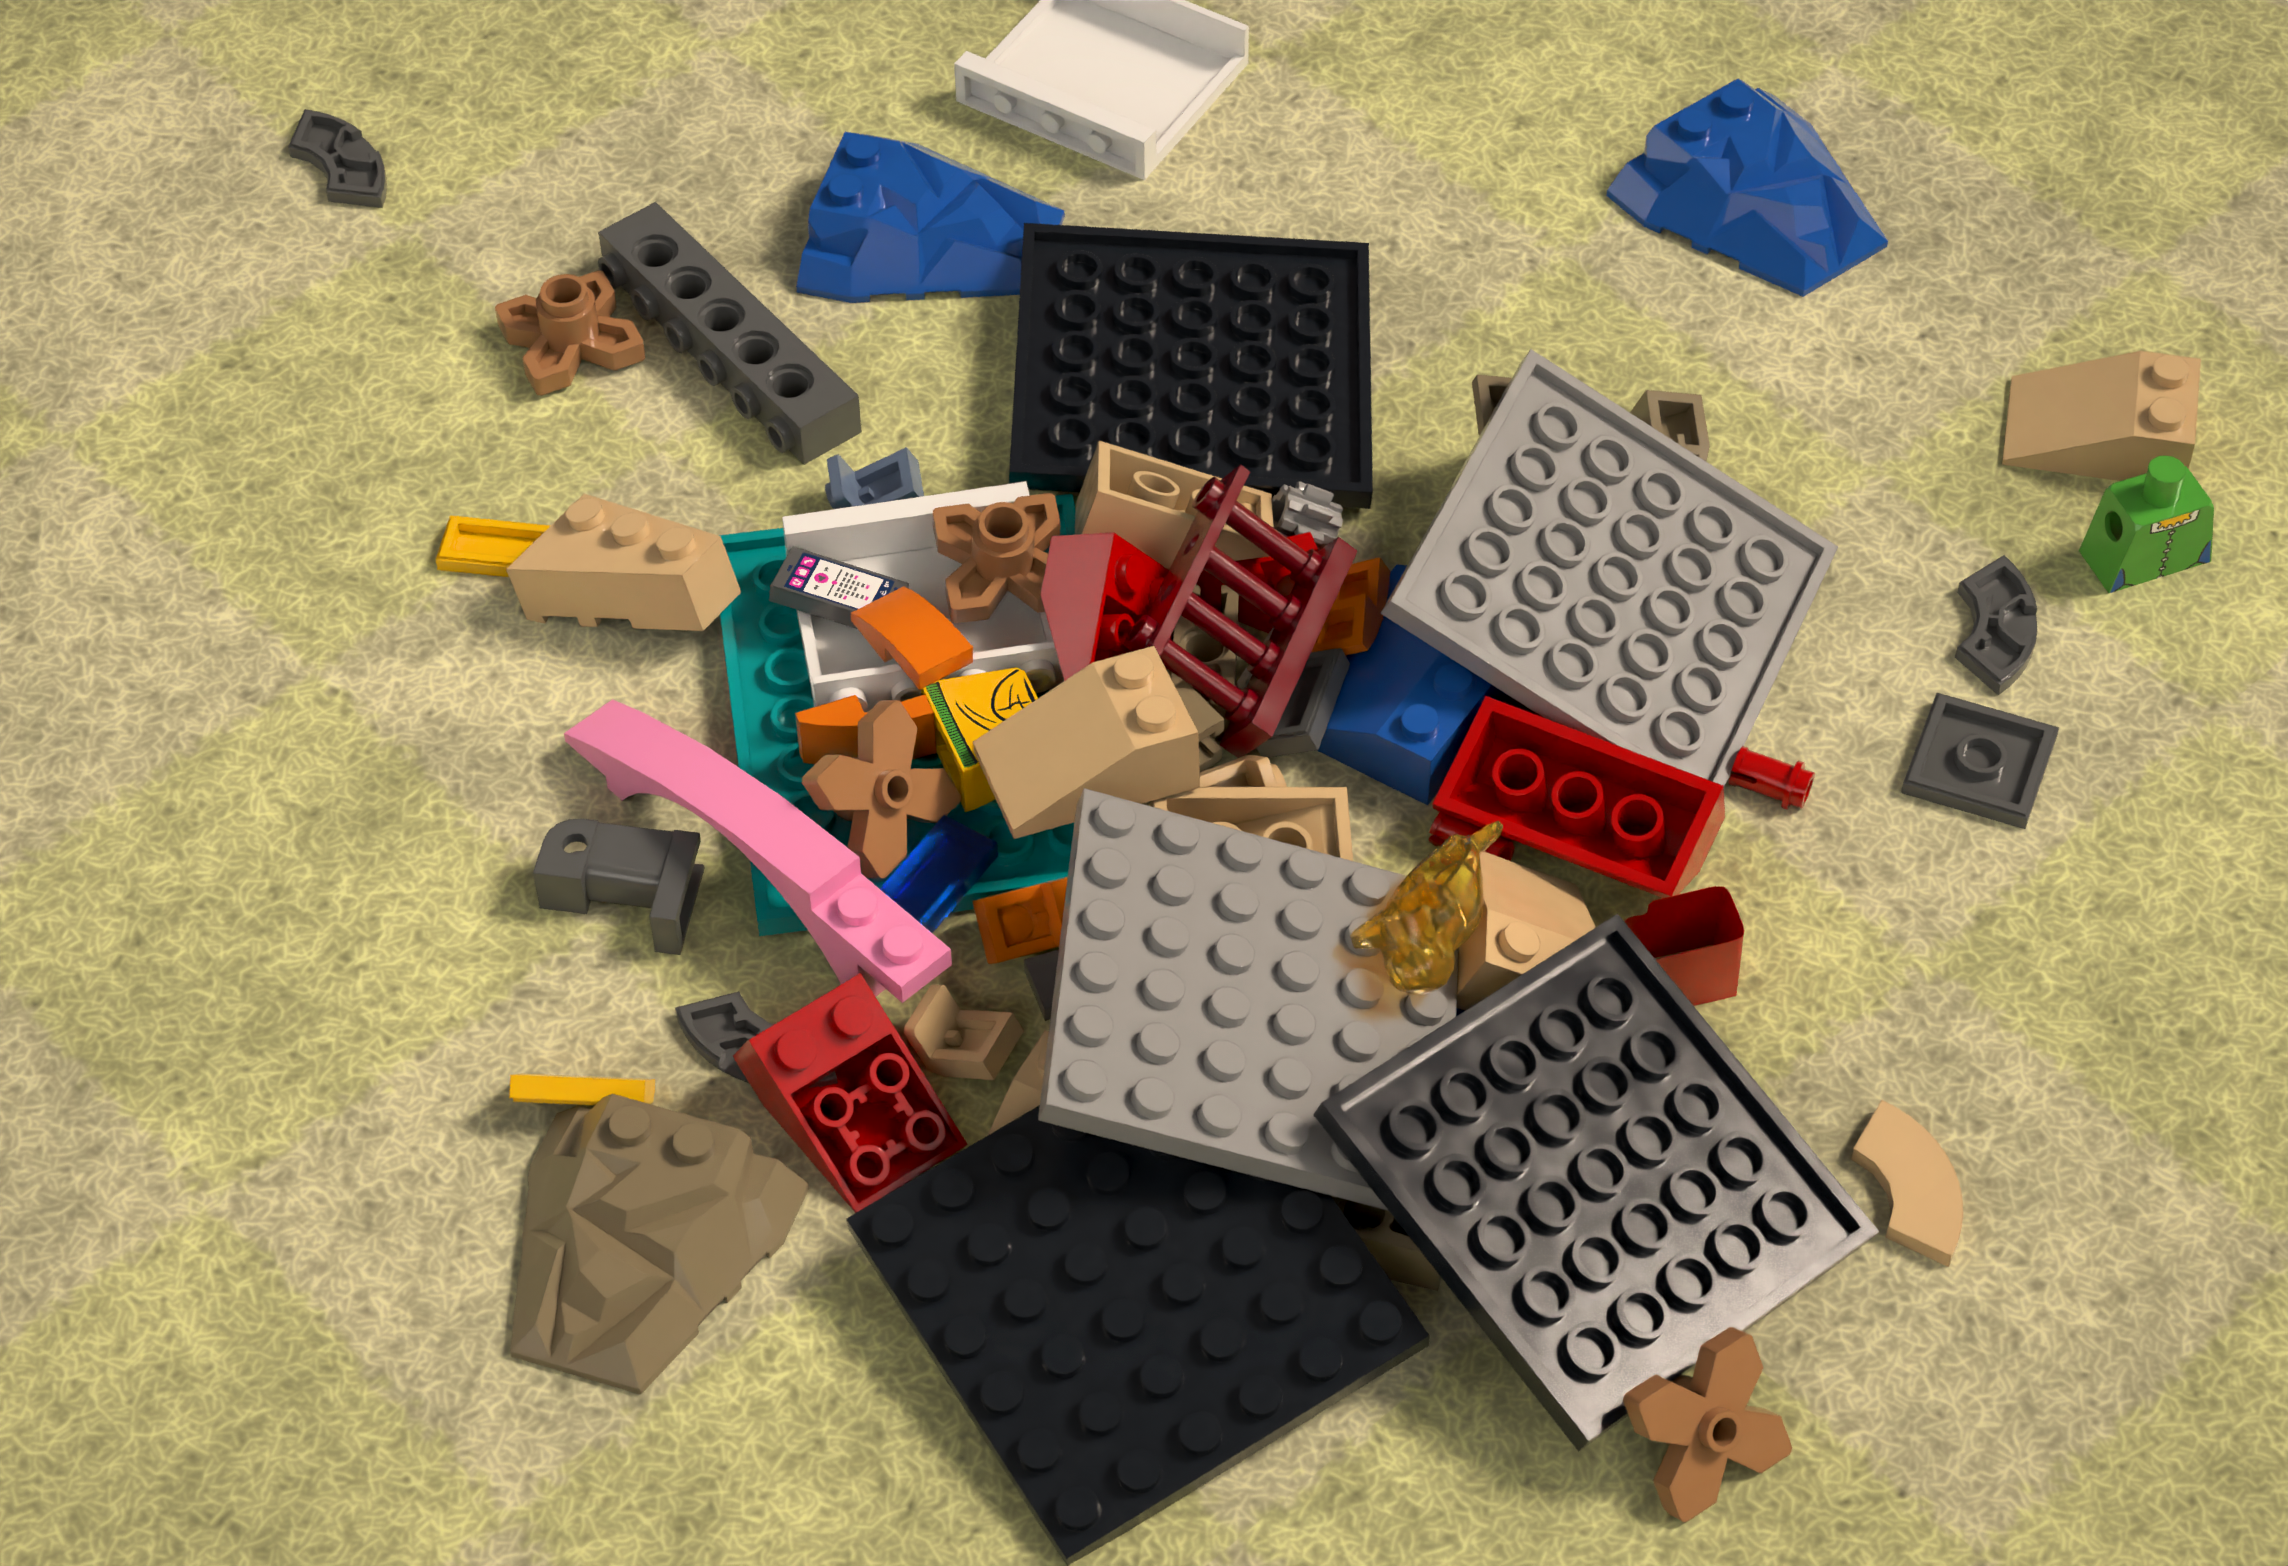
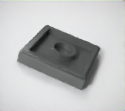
(1980, 760)

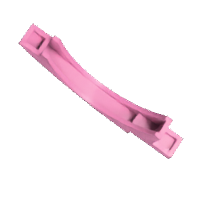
(809, 867)

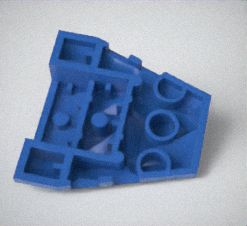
(1753, 185)
(913, 225)

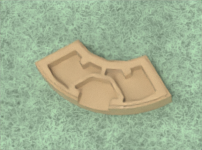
(1918, 1183)

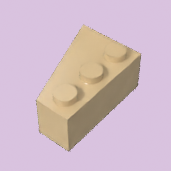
(624, 566)

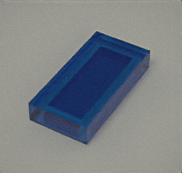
(940, 871)

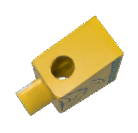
(964, 712)

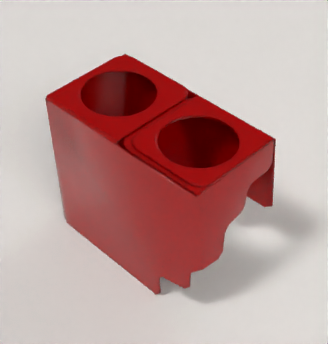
(1689, 923)

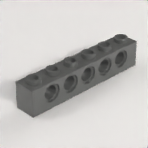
(729, 334)

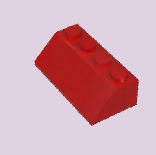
(1583, 799)

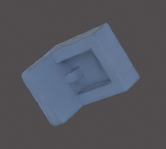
(882, 481)

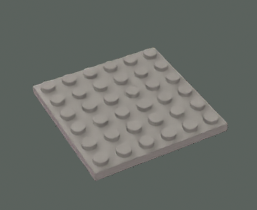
(1611, 576)
(1220, 994)

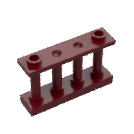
(1295, 618)

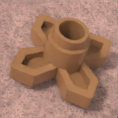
(566, 326)
(997, 553)
(881, 789)
(1707, 1422)

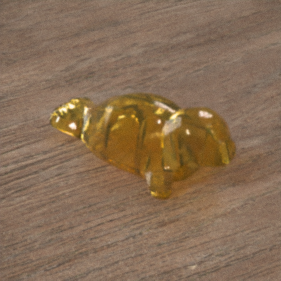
(1431, 914)

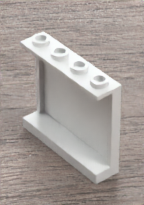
(1108, 75)
(901, 544)

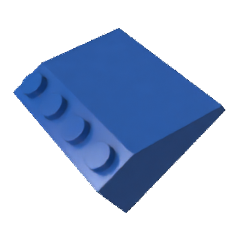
(1404, 710)

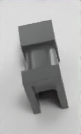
(625, 869)

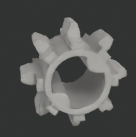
(1307, 510)

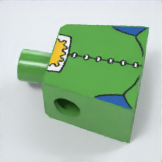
(2150, 527)

